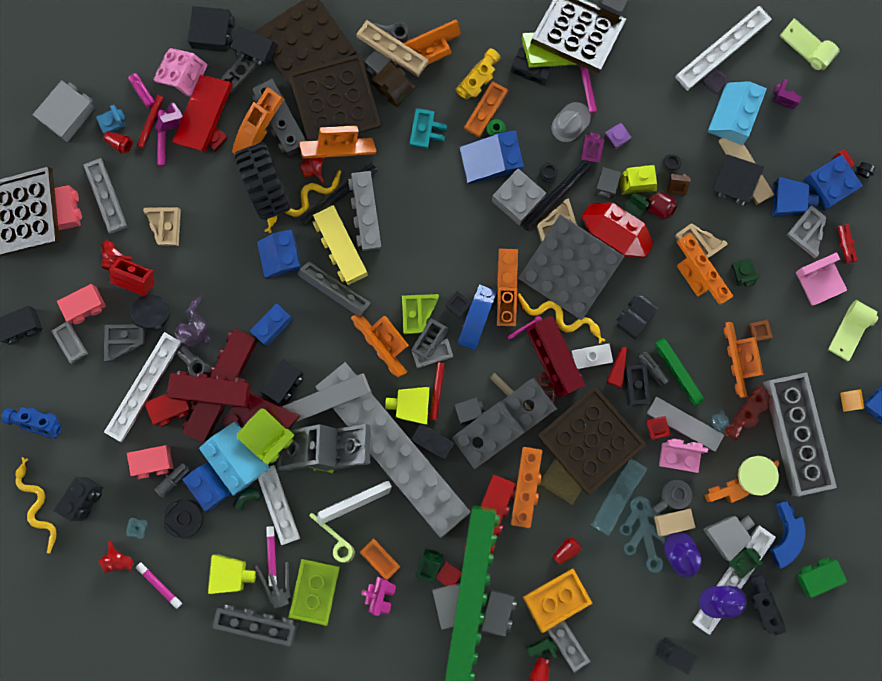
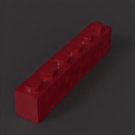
(230, 365)

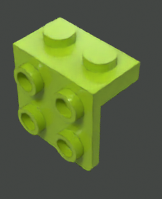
(265, 436)

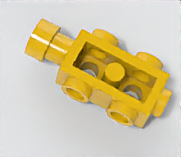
(479, 74)

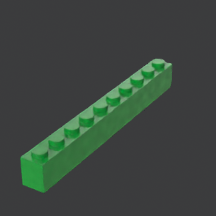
(472, 594)

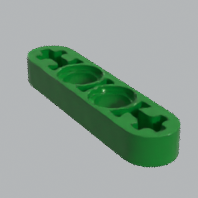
(679, 372)

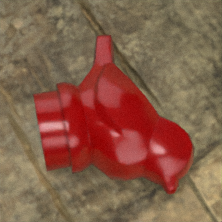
(311, 167)
(110, 255)
(115, 560)

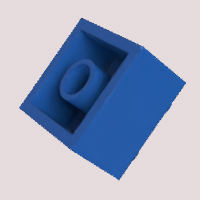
(833, 182)

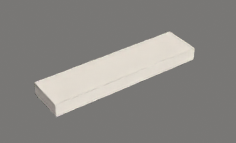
(353, 502)
(278, 506)

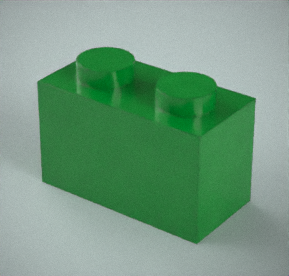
(820, 577)

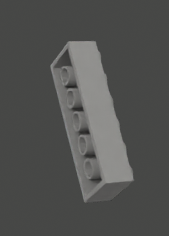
(799, 435)

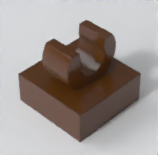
(678, 184)

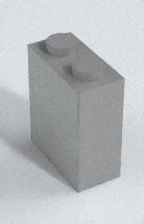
(64, 110)

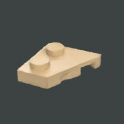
(165, 225)
(545, 225)
(708, 243)

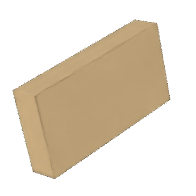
(674, 522)

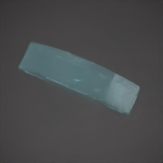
(618, 496)

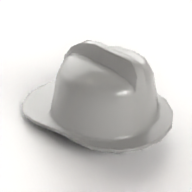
(571, 122)

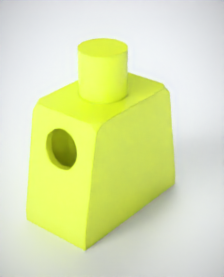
(639, 180)
(411, 405)
(228, 574)

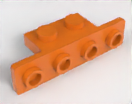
(434, 43)
(337, 142)
(700, 272)
(385, 340)
(745, 358)
(526, 487)

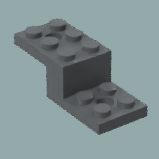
(504, 423)
(326, 448)

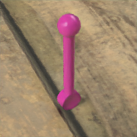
(510, 336)

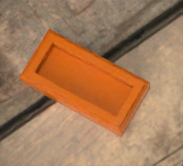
(380, 559)

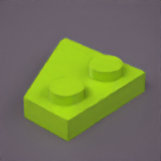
(417, 312)

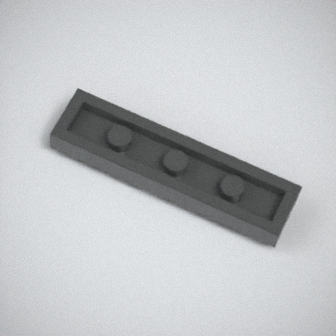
(334, 289)

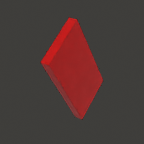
(202, 113)

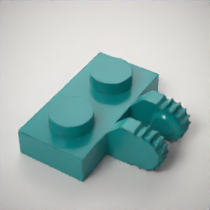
(422, 129)

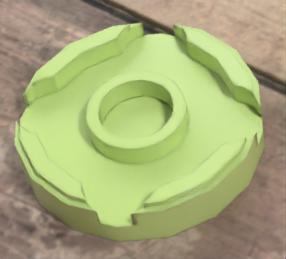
(758, 475)

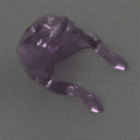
(196, 330)

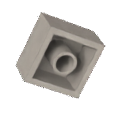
(518, 196)

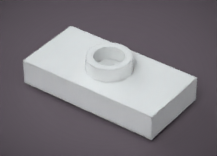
(592, 356)

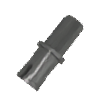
(653, 369)
(172, 480)

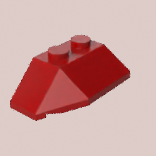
(618, 229)

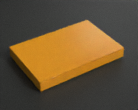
(557, 600)

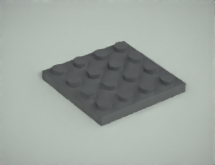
(571, 267)

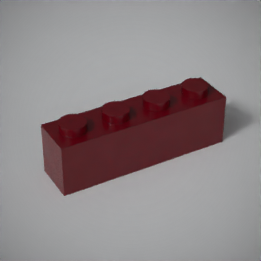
(555, 356)
(209, 390)

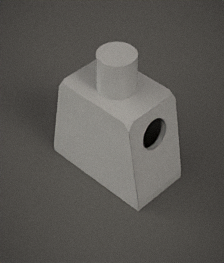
(730, 535)

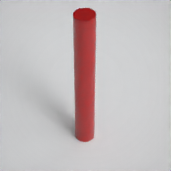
(150, 121)
(437, 391)

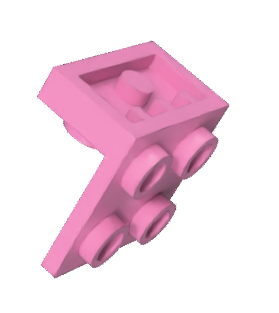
(180, 70)
(821, 279)
(681, 456)

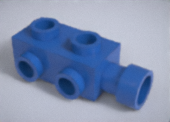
(37, 421)

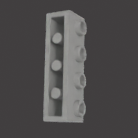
(366, 211)

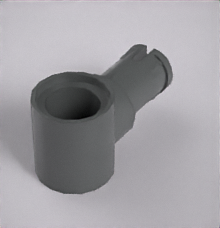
(393, 29)
(193, 363)

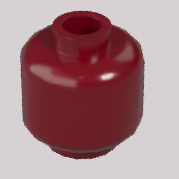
(662, 205)

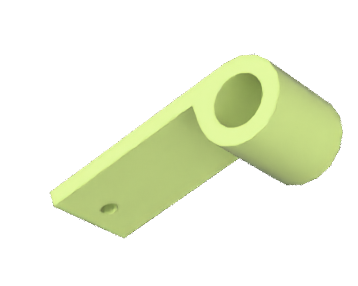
(816, 52)
(851, 329)
(343, 550)

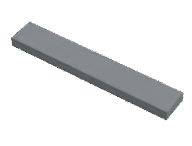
(329, 397)

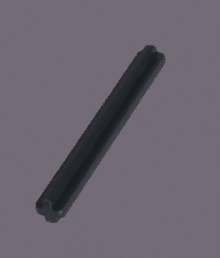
(556, 195)
(332, 198)

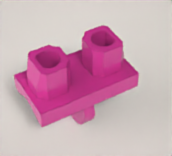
(376, 594)

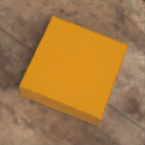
(852, 400)

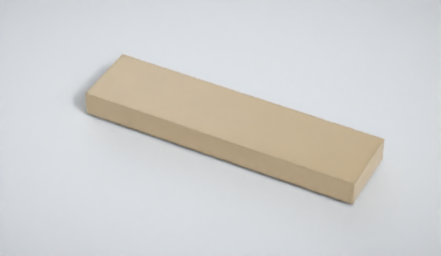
(392, 48)
(763, 190)

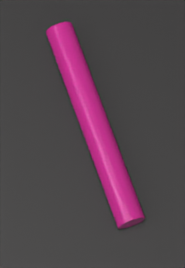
(588, 90)
(161, 143)

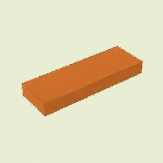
(486, 109)

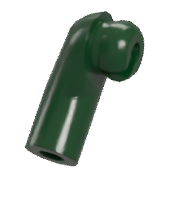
(246, 495)

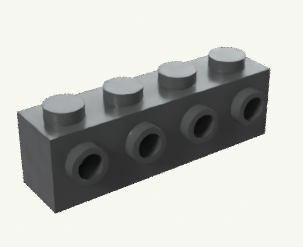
(282, 122)
(254, 625)

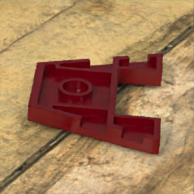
(242, 416)

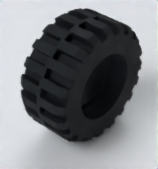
(262, 181)

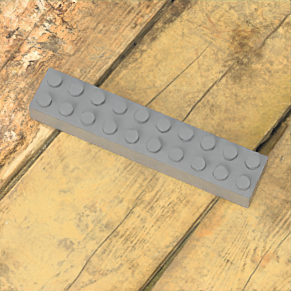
(400, 457)

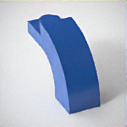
(477, 317)
(792, 538)

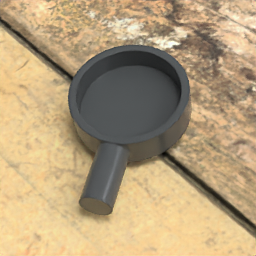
(675, 495)

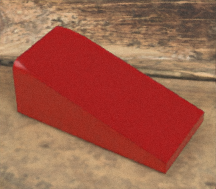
(617, 372)

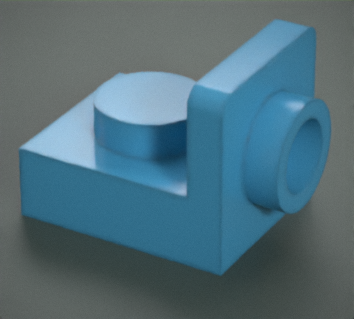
(111, 120)

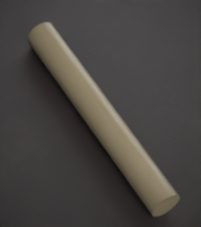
(503, 386)

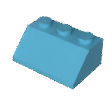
(737, 111)
(232, 459)

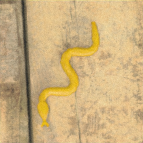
(304, 199)
(594, 328)
(20, 473)

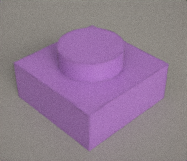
(617, 135)

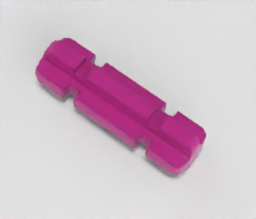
(141, 90)

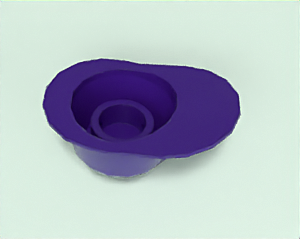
(683, 554)
(722, 601)

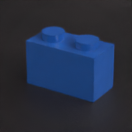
(271, 325)

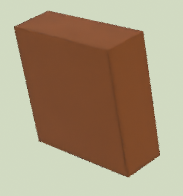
(760, 330)

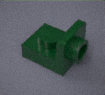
(636, 205)
(745, 273)
(745, 562)
(429, 565)
(538, 648)

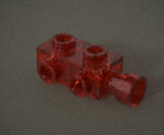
(752, 407)

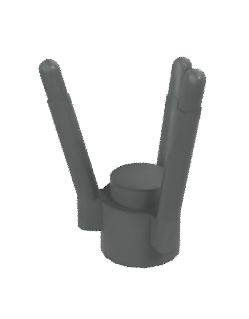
(278, 596)

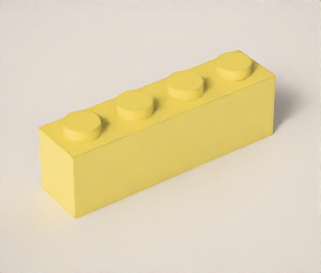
(340, 245)

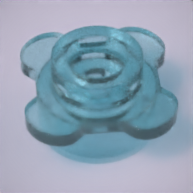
(720, 421)
(131, 531)

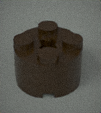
(393, 84)

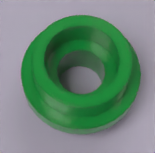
(491, 131)

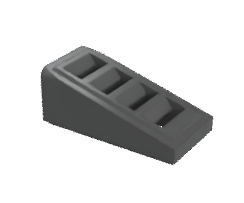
(443, 331)

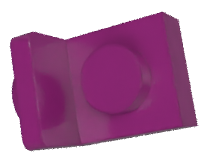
(785, 97)
(170, 119)
(592, 147)

